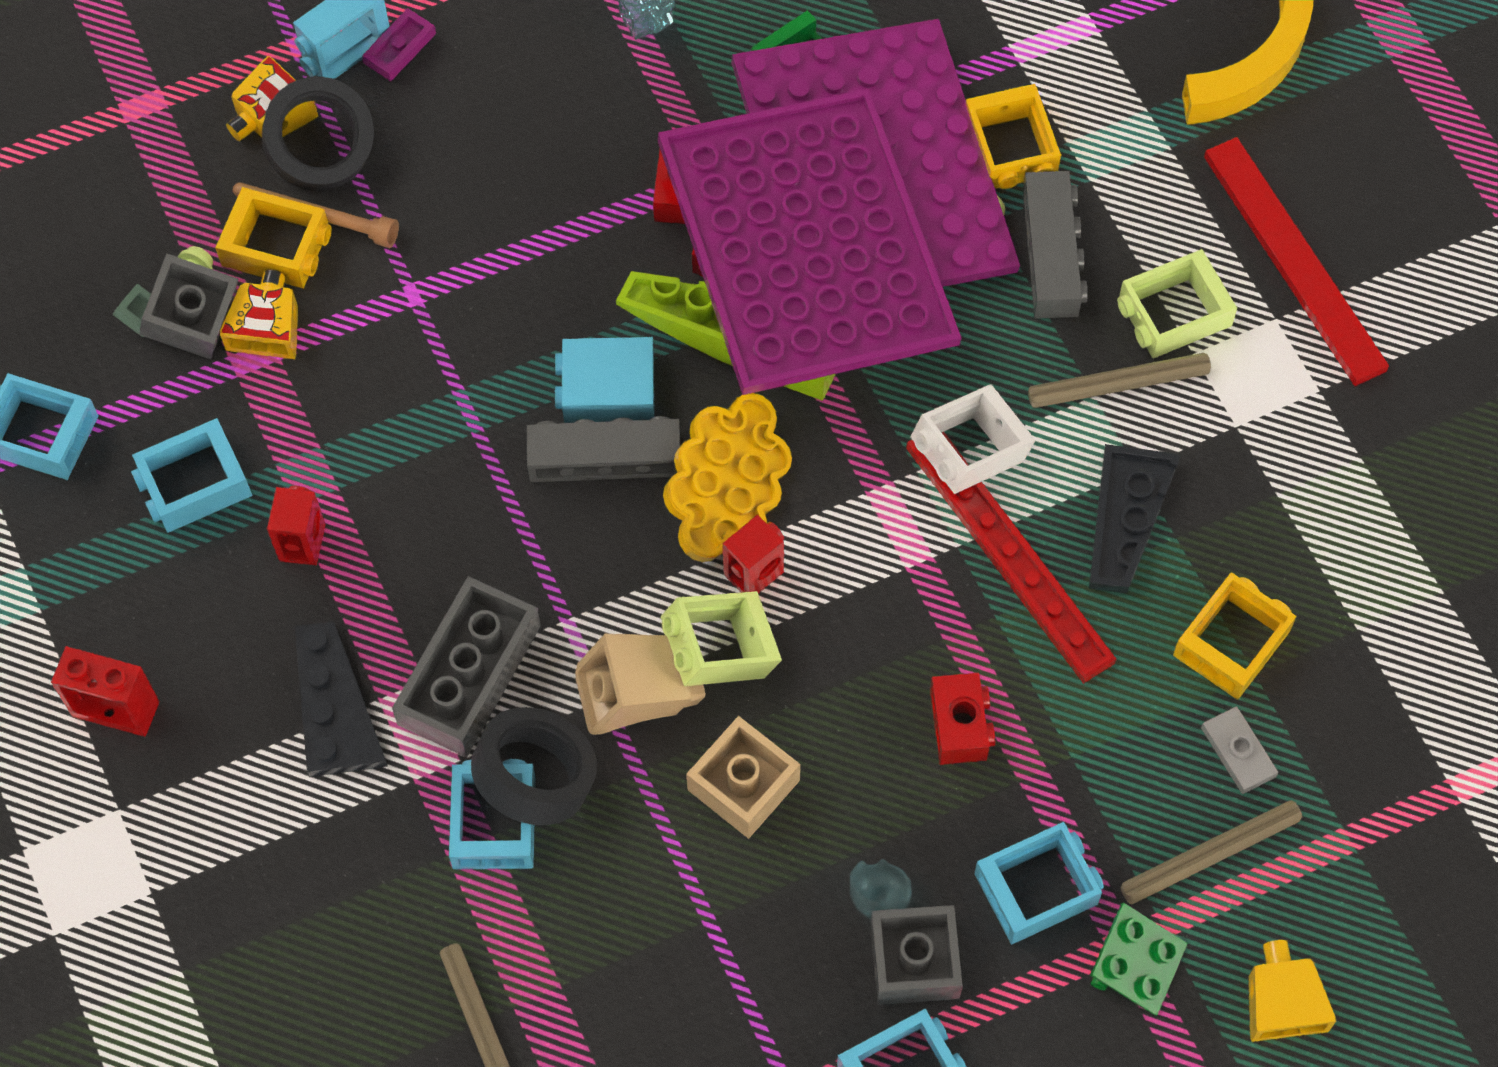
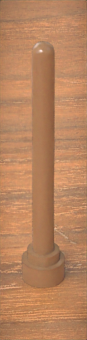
(382, 230)

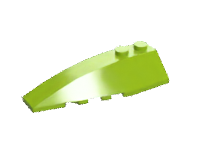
(689, 316)

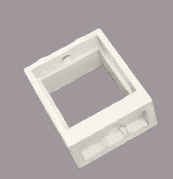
(987, 410)

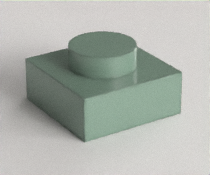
(132, 308)

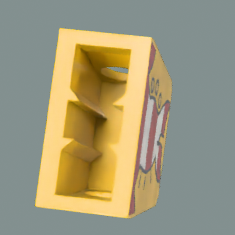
(254, 96)
(262, 319)

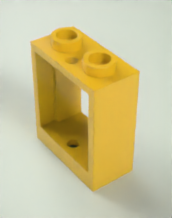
(1006, 107)
(240, 224)
(1214, 664)

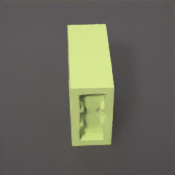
(1208, 288)
(746, 616)

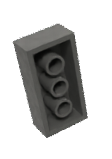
(467, 666)

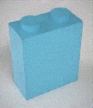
(605, 379)

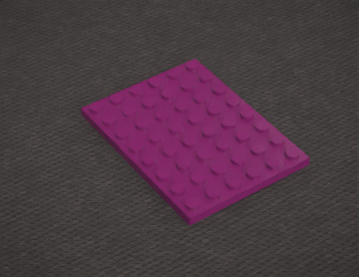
(923, 121)
(807, 241)

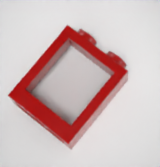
(96, 684)

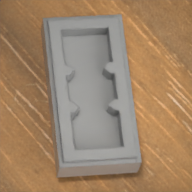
(1239, 750)

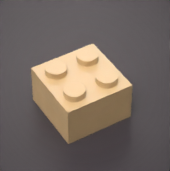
(743, 777)

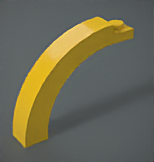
(1239, 86)

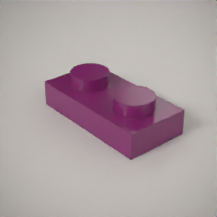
(399, 44)

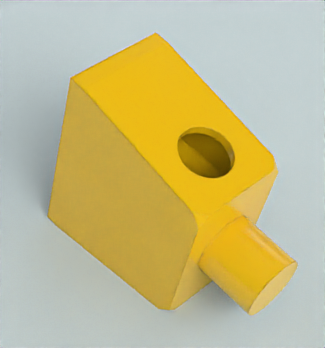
(1286, 997)

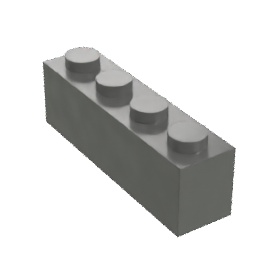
(1053, 245)
(602, 449)

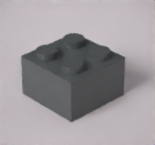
(188, 306)
(916, 955)

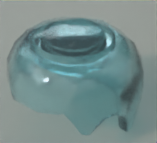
(879, 887)

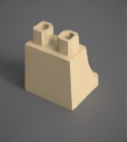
(631, 682)

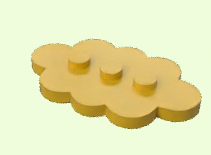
(726, 474)

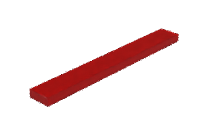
(1296, 262)
(1024, 573)

